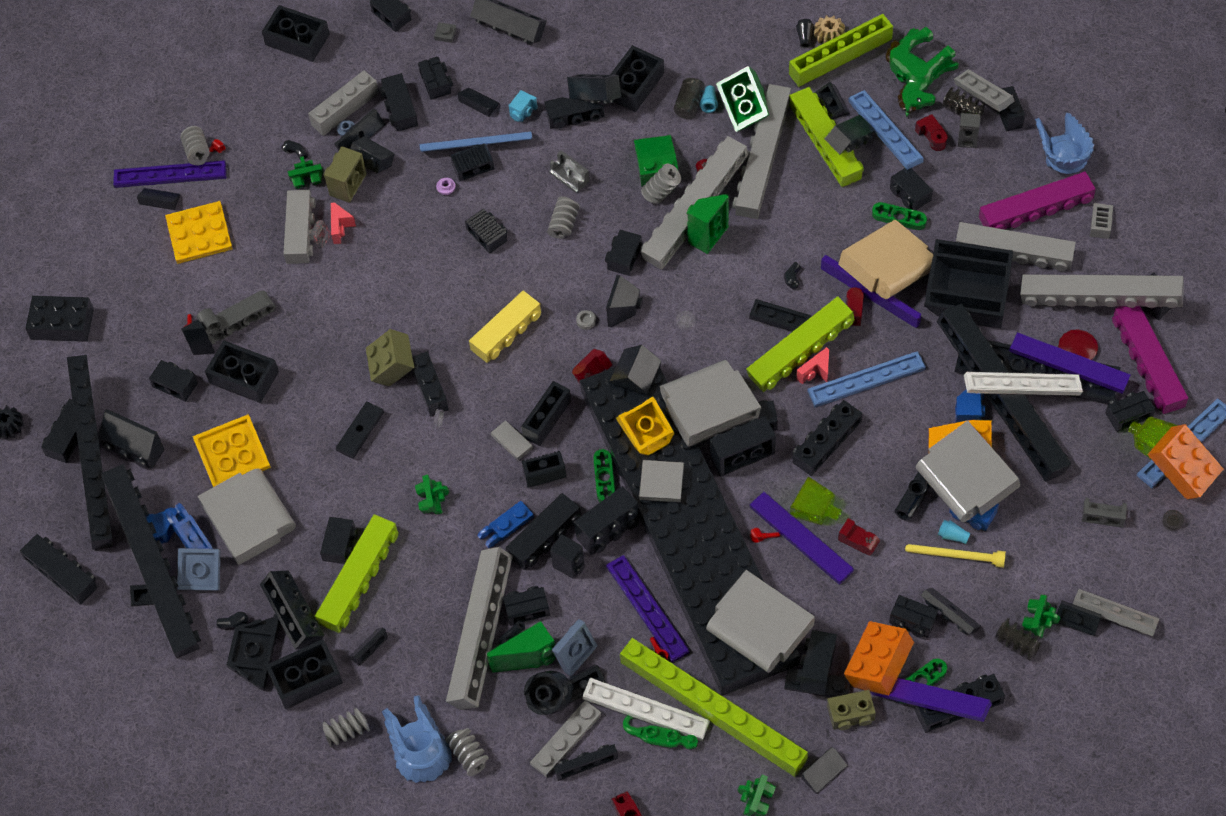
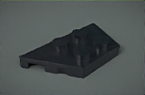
(253, 649)

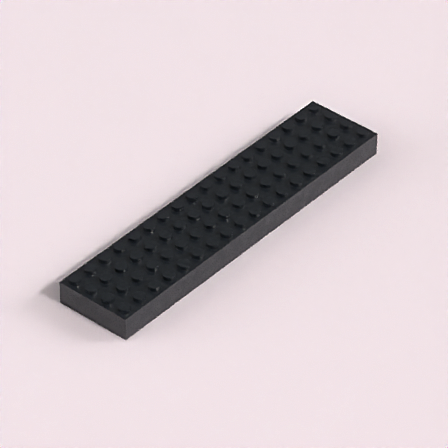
(691, 537)

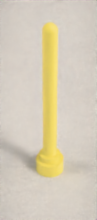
(996, 558)

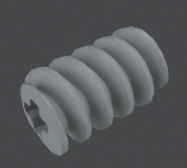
(195, 145)
(661, 184)
(563, 218)
(345, 727)
(466, 751)

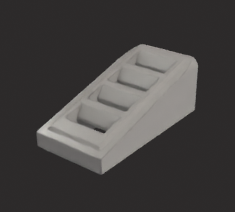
(1101, 232)

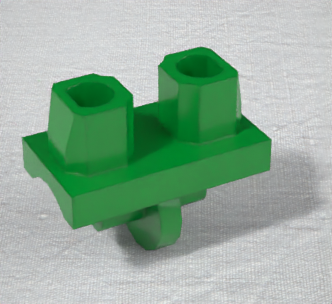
(303, 170)
(434, 492)
(1044, 616)
(760, 788)

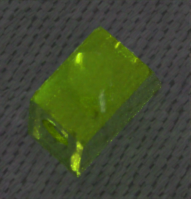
(1149, 433)
(814, 503)

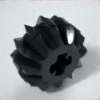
(10, 422)

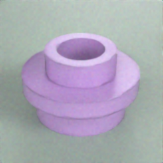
(445, 190)

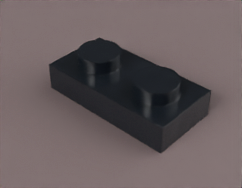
(1078, 617)

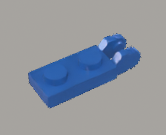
(506, 524)
(188, 529)

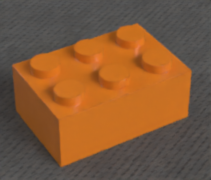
(1185, 461)
(879, 658)

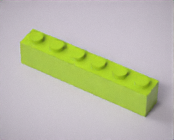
(840, 50)
(818, 125)
(800, 344)
(356, 574)

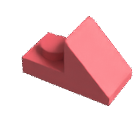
(339, 220)
(817, 364)

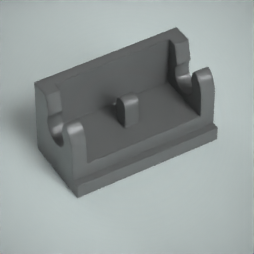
(569, 172)
(1104, 514)

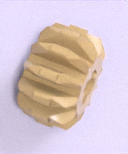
(828, 29)

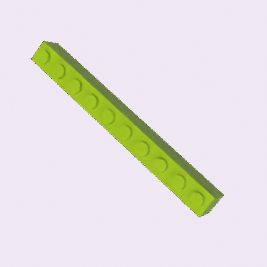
(714, 707)

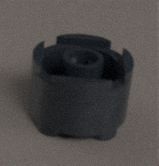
(558, 688)

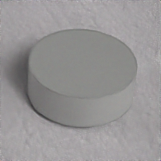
(586, 319)

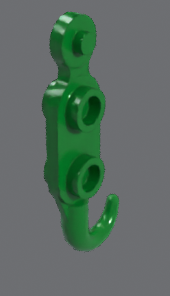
(660, 736)

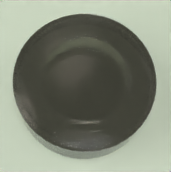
(1172, 520)

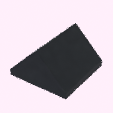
(636, 369)

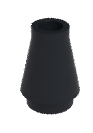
(805, 31)

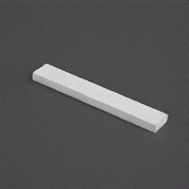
(1023, 383)
(645, 709)

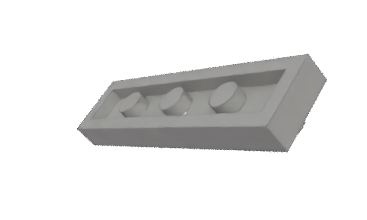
(984, 90)
(1117, 613)
(565, 738)

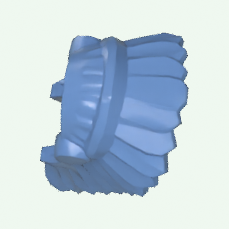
(1069, 151)
(418, 746)

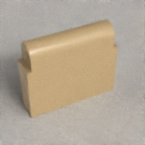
(887, 260)

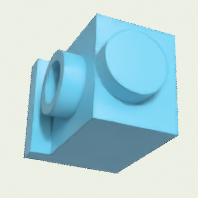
(522, 106)

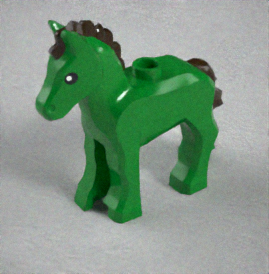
(915, 71)

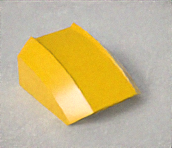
(646, 427)

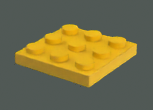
(198, 232)
(231, 450)

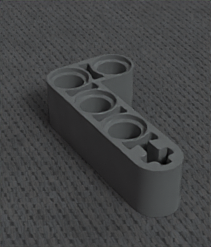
(236, 316)

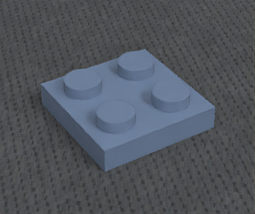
(198, 569)
(574, 647)

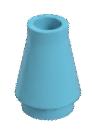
(709, 100)
(953, 532)

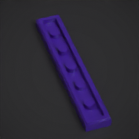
(169, 174)
(891, 304)
(1070, 363)
(801, 538)
(647, 608)
(939, 699)

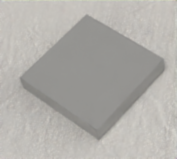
(661, 481)

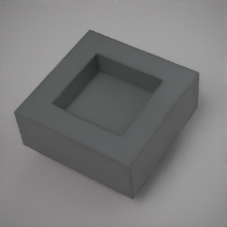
(445, 32)

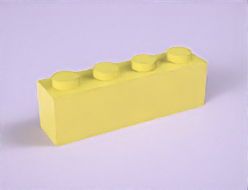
(505, 327)

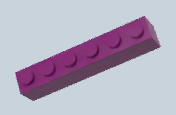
(1038, 202)
(1150, 358)

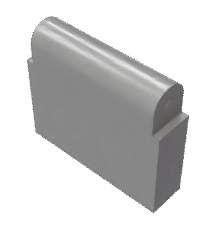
(709, 402)
(967, 473)
(247, 514)
(759, 622)

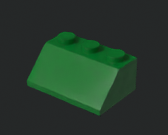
(707, 221)

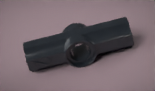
(912, 500)

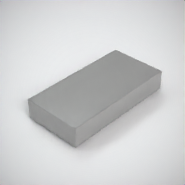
(511, 440)

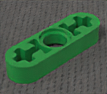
(895, 210)
(600, 470)
(936, 676)

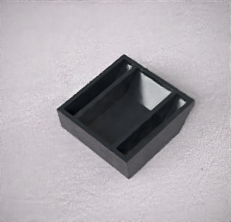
(969, 277)

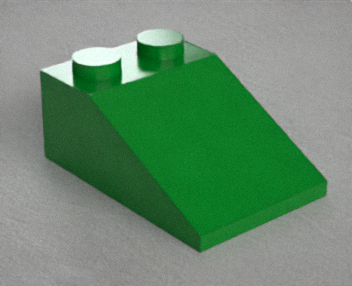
(743, 98)
(652, 155)
(524, 651)

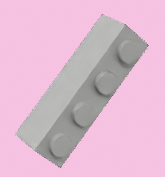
(343, 103)
(298, 226)

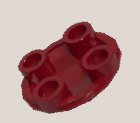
(1079, 343)

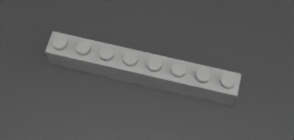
(762, 153)
(707, 183)
(1103, 290)
(479, 628)

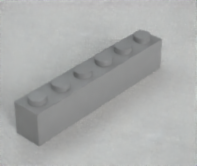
(1027, 247)

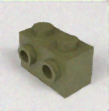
(851, 710)

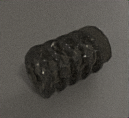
(689, 98)
(962, 105)
(1018, 639)

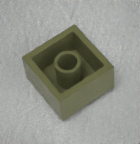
(345, 174)
(389, 357)

